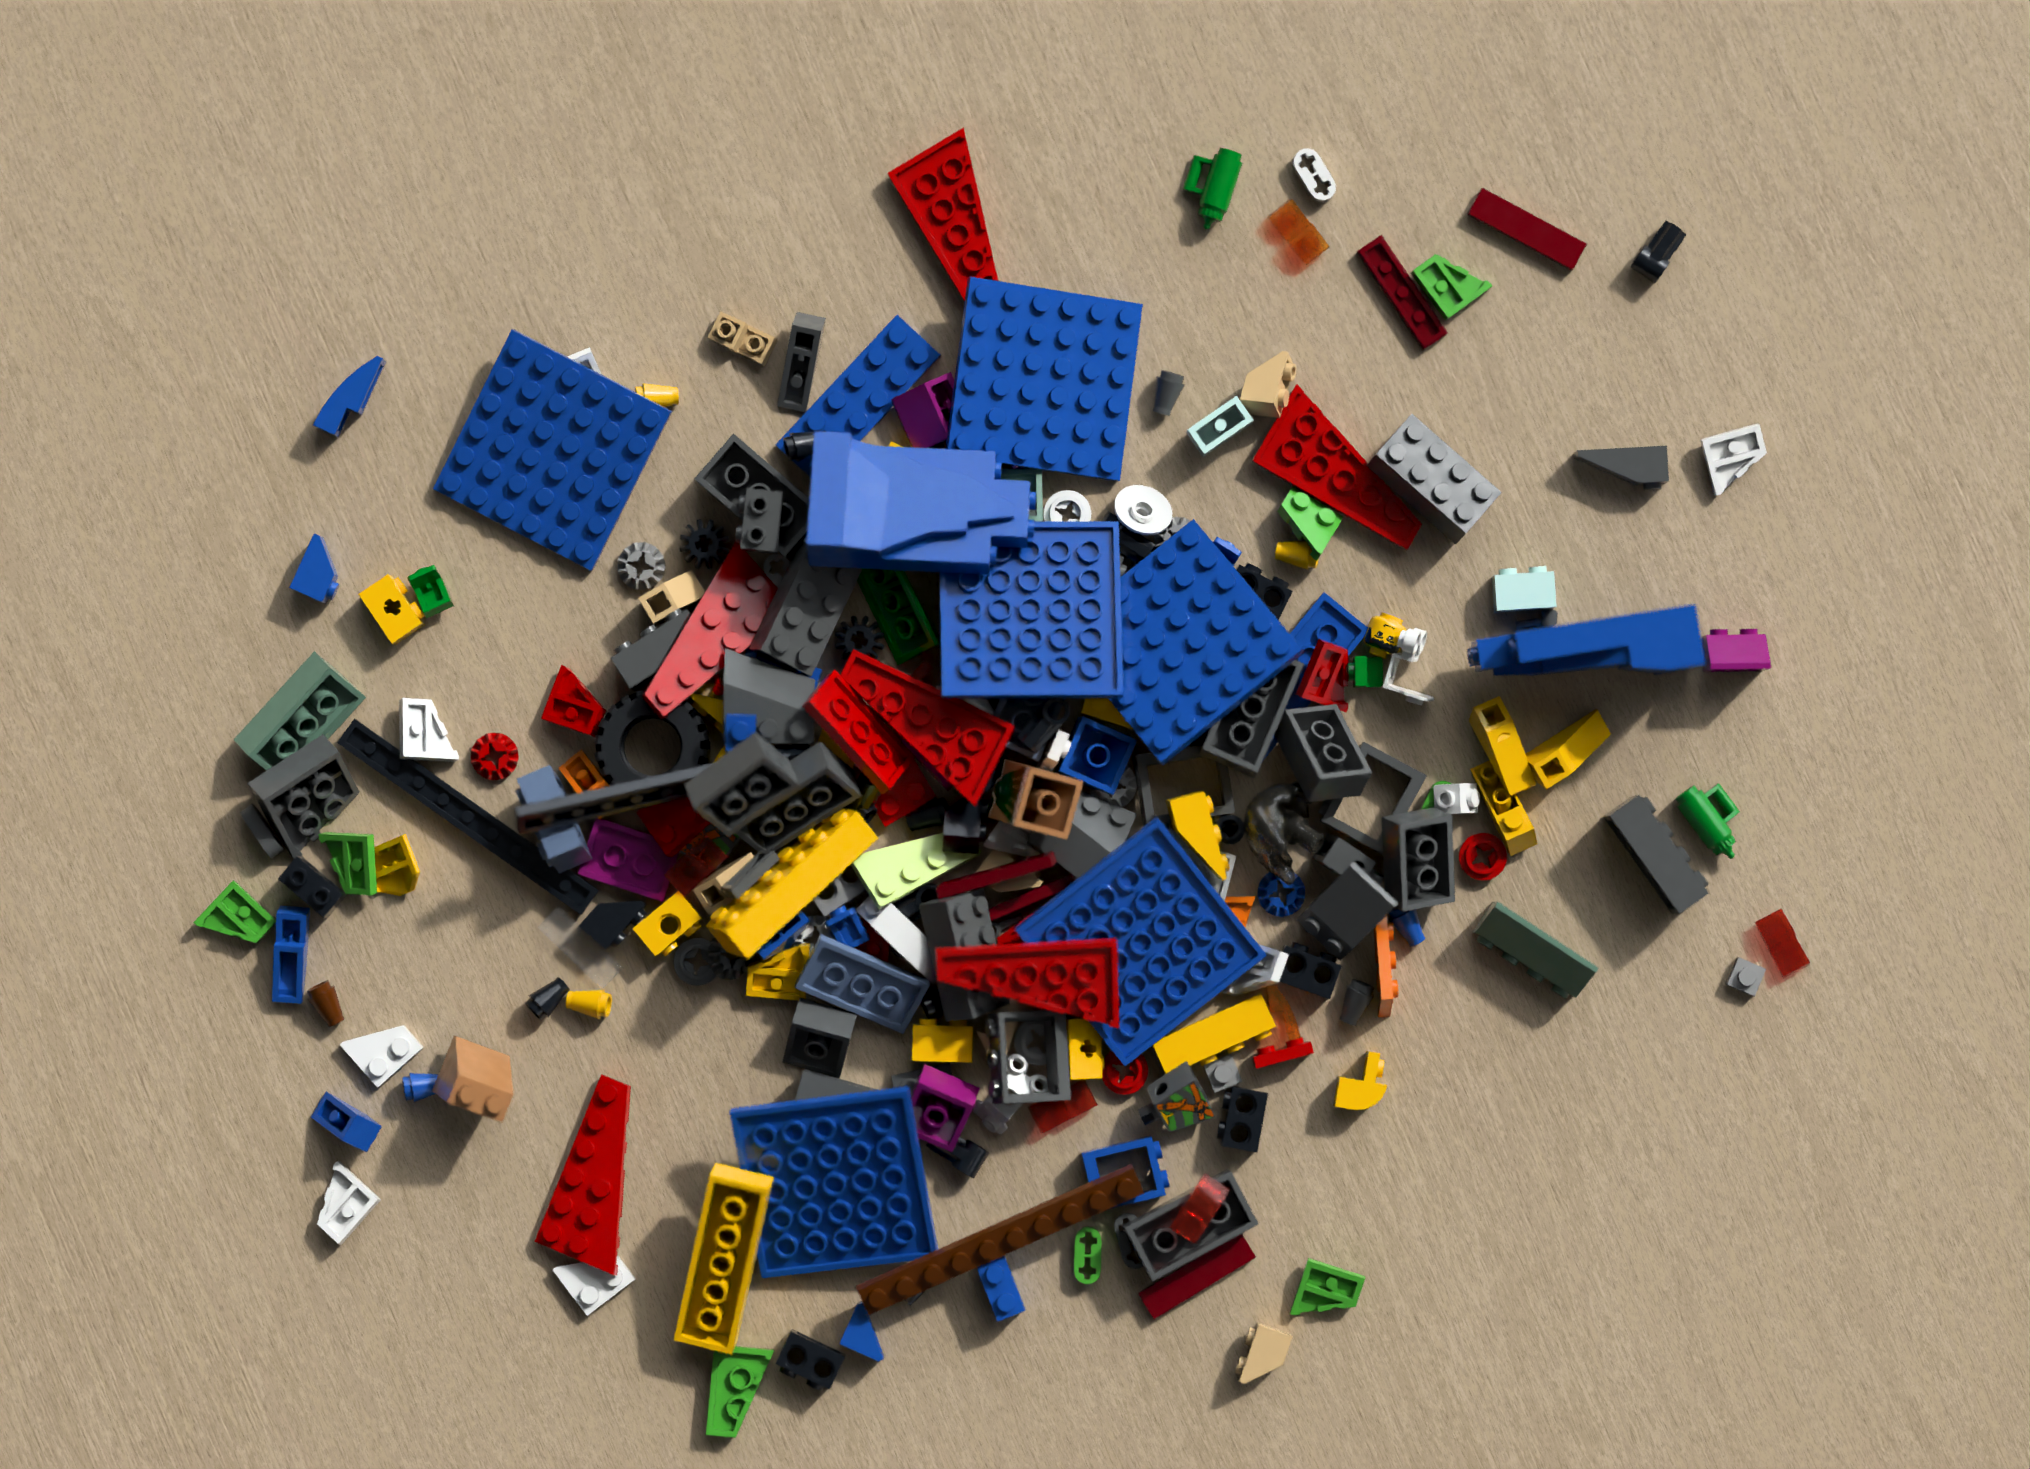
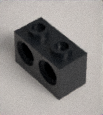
(1263, 584)
(312, 886)
(1304, 978)
(1251, 1119)
(813, 1352)

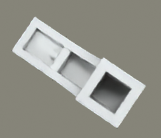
(900, 934)

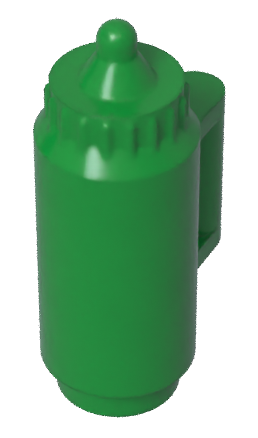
(1218, 185)
(1706, 819)

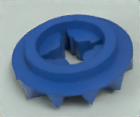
(1274, 905)

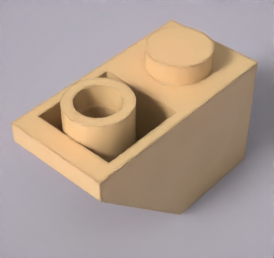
(1268, 385)
(672, 595)
(1021, 882)
(709, 888)
(1265, 1352)

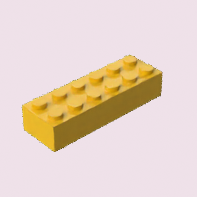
(791, 882)
(723, 1258)

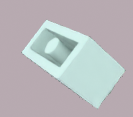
(1219, 426)
(1524, 590)

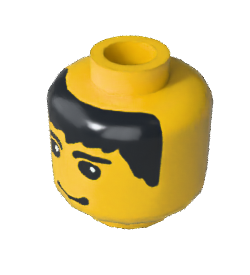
(1383, 635)

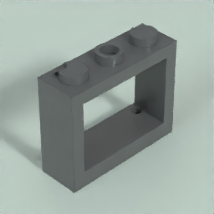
(1144, 792)
(1406, 799)
(1056, 1057)

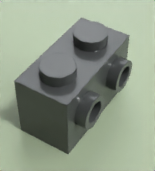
(760, 521)

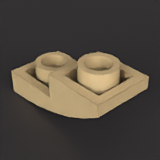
(742, 338)

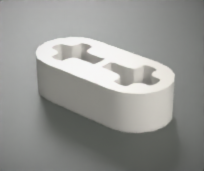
(1320, 172)

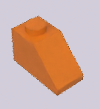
(583, 774)

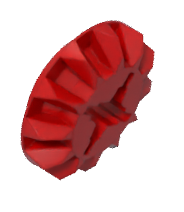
(501, 744)
(1485, 842)
(1130, 1083)

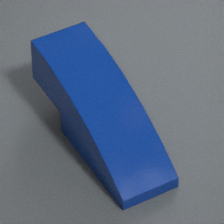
(349, 396)
(290, 954)

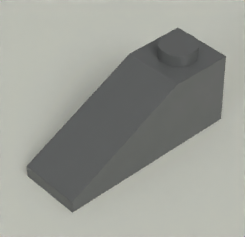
(801, 361)
(1634, 464)

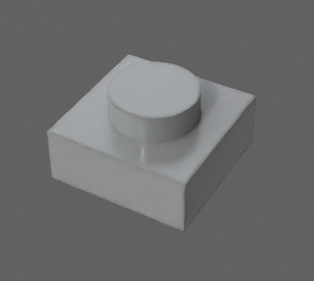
(1745, 976)
(1222, 1073)

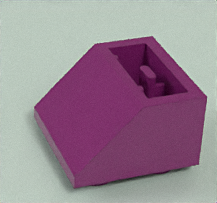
(926, 411)

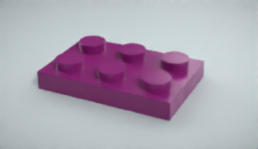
(627, 860)

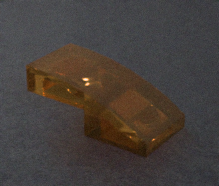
(1278, 1003)

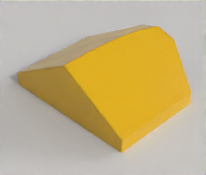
(396, 867)

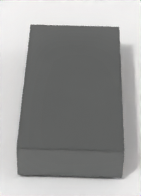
(749, 874)

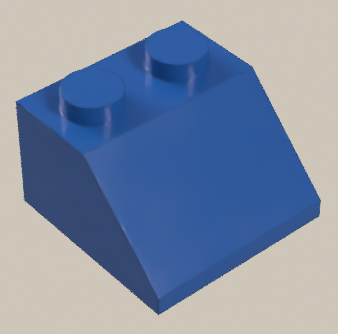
(1096, 755)

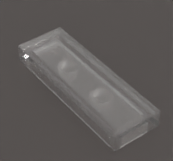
(580, 947)

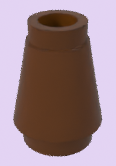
(326, 1003)

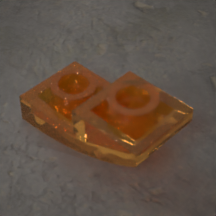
(1298, 231)

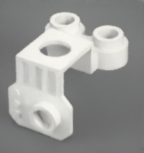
(1412, 644)
(995, 1115)

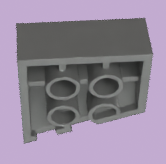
(772, 695)
(304, 793)
(1094, 833)

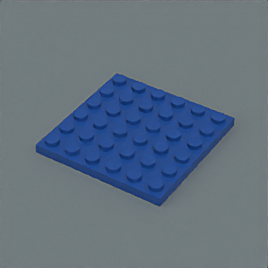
(1044, 378)
(552, 449)
(1039, 620)
(1192, 642)
(1170, 930)
(843, 1181)

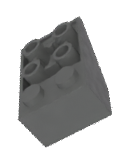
(642, 659)

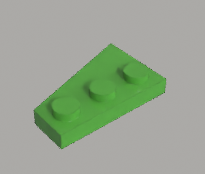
(733, 1388)

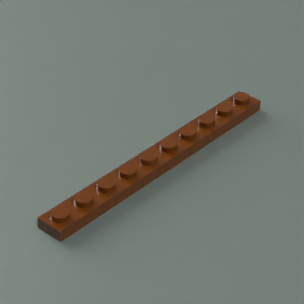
(999, 1239)

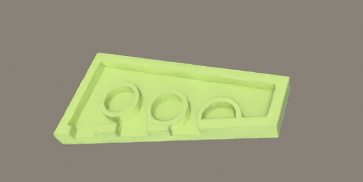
(905, 867)

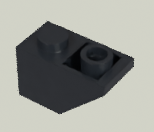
(964, 826)
(610, 920)

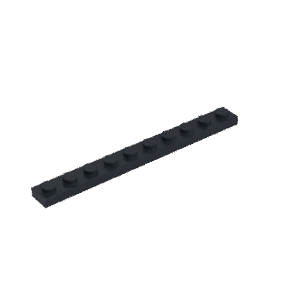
(615, 798)
(466, 815)

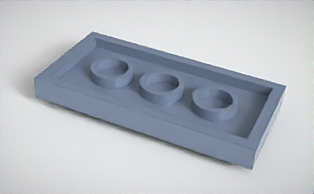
(862, 984)

